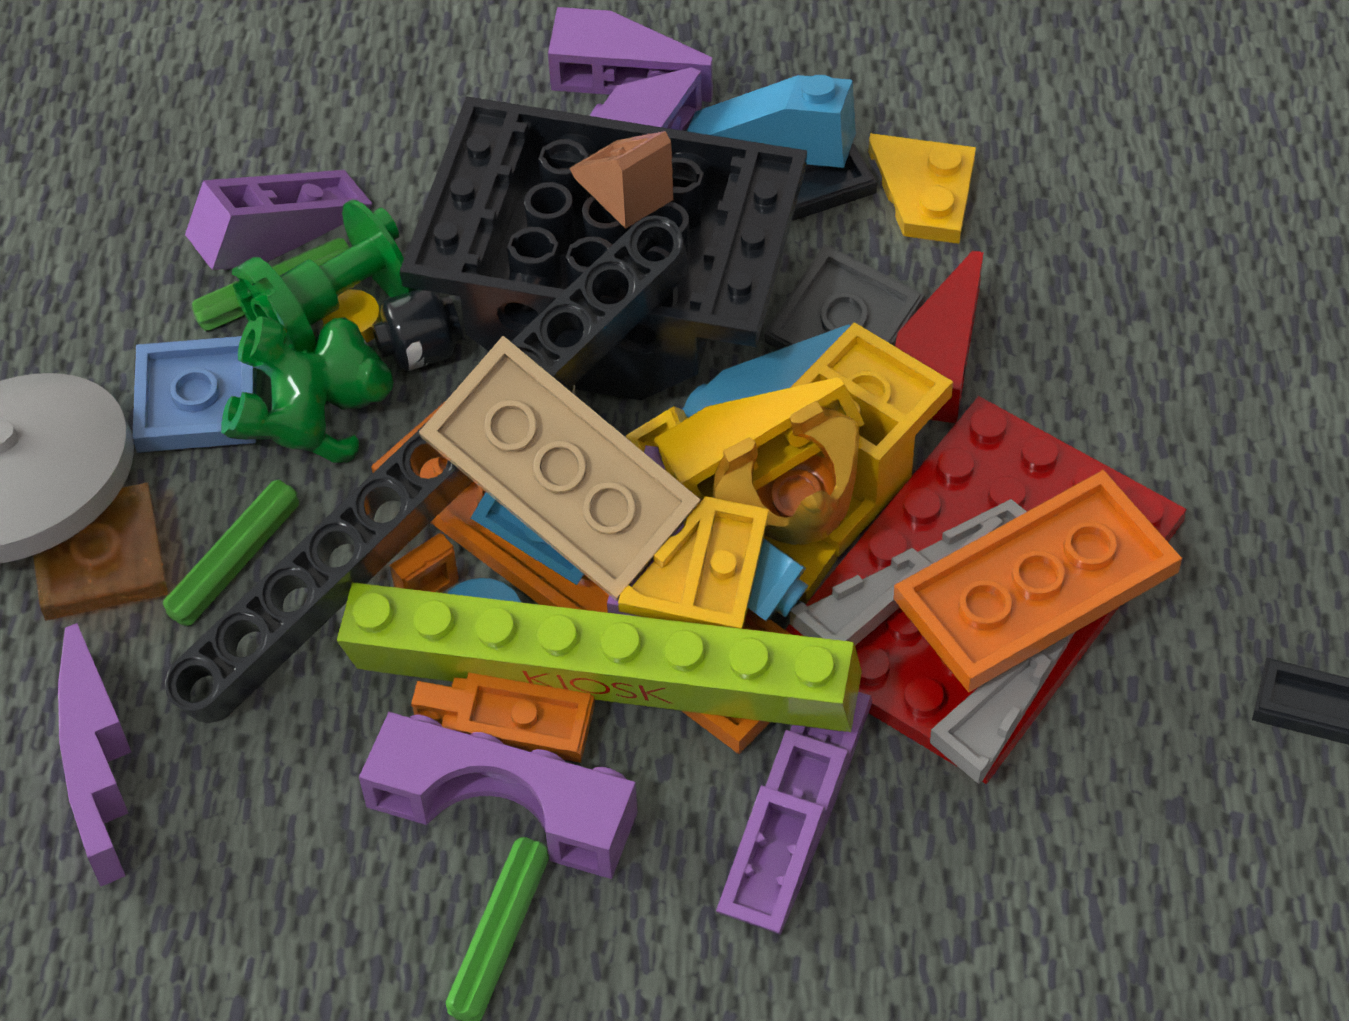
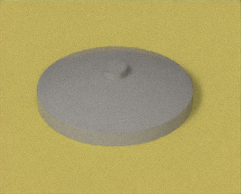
(59, 459)

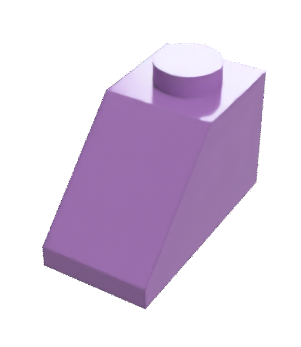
(656, 101)

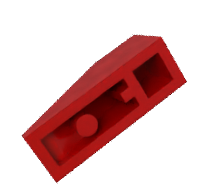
(943, 330)

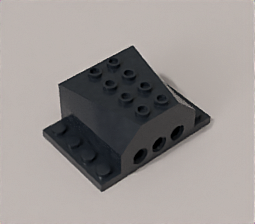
(518, 229)

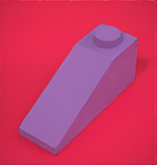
(603, 49)
(267, 214)

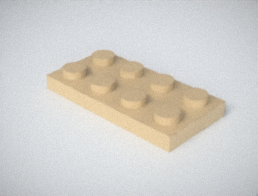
(559, 467)

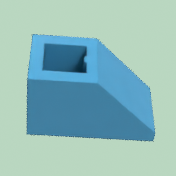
(776, 583)

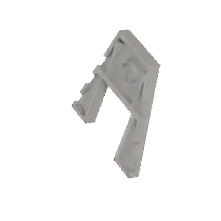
(985, 719)

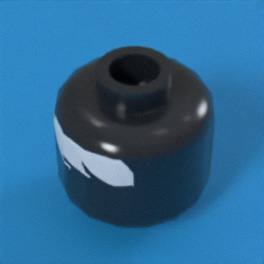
(417, 329)

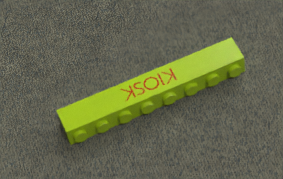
(605, 655)

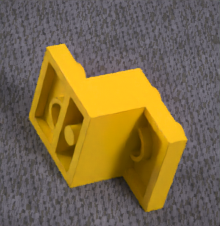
(895, 402)

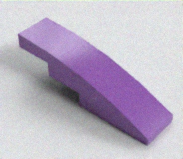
(88, 741)
(789, 822)

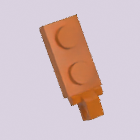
(512, 711)

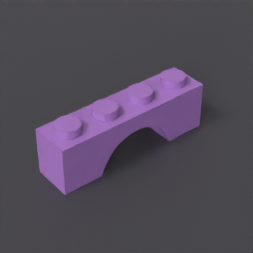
(425, 768)

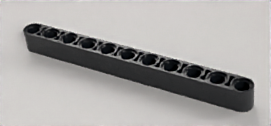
(420, 497)

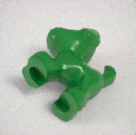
(338, 371)

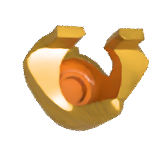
(810, 497)

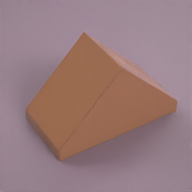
(629, 176)

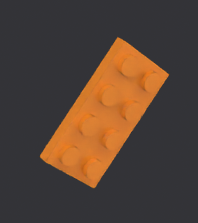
(1036, 580)

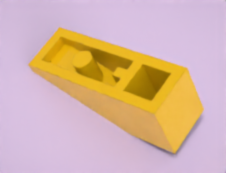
(698, 442)

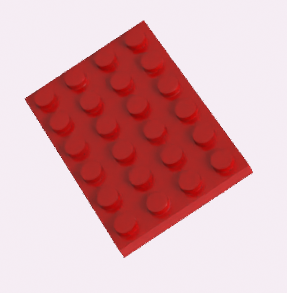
(972, 470)

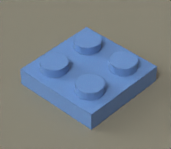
(185, 391)

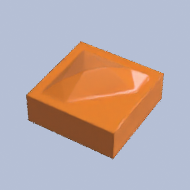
(427, 567)

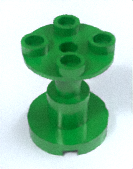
(311, 290)

